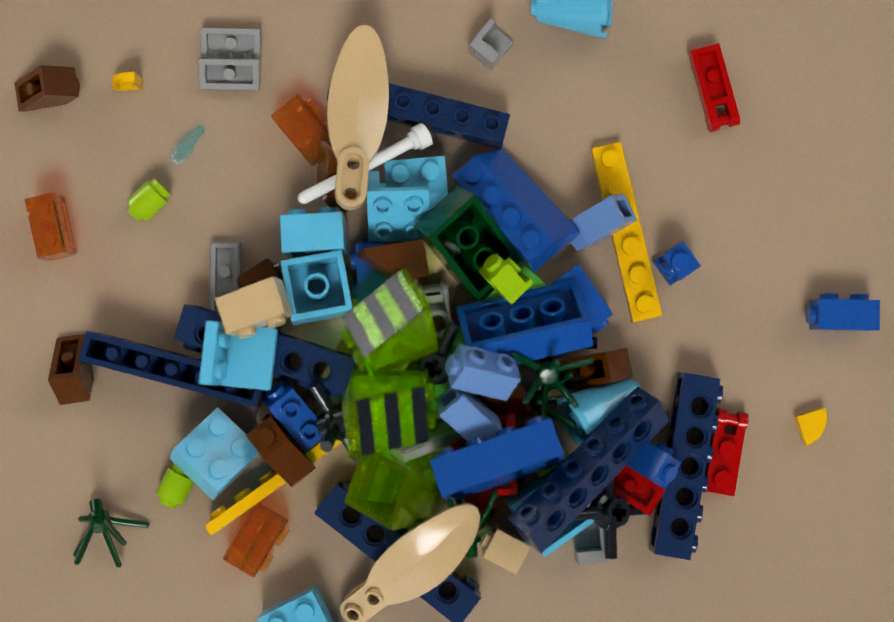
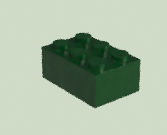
(463, 239)

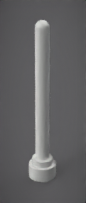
(417, 138)

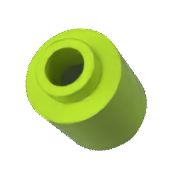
(148, 200)
(174, 487)

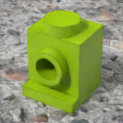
(505, 277)

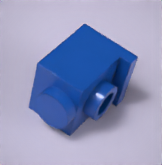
(676, 263)

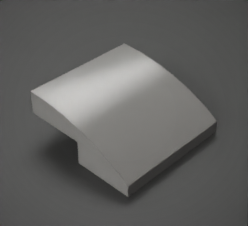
(230, 58)

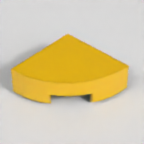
(127, 81)
(811, 425)

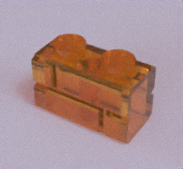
(302, 126)
(50, 226)
(256, 539)

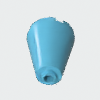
(580, 16)
(594, 406)

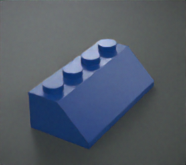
(517, 207)
(535, 326)
(498, 459)

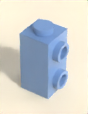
(602, 221)
(482, 372)
(467, 414)

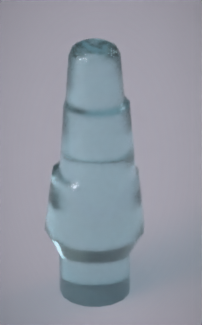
(186, 146)

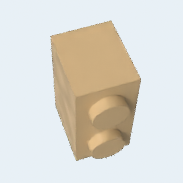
(254, 307)
(504, 547)

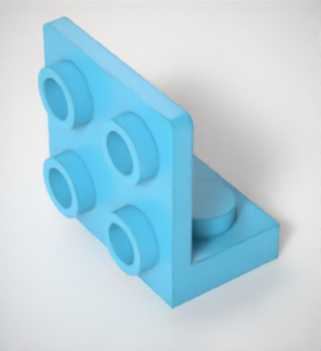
(394, 210)
(236, 360)

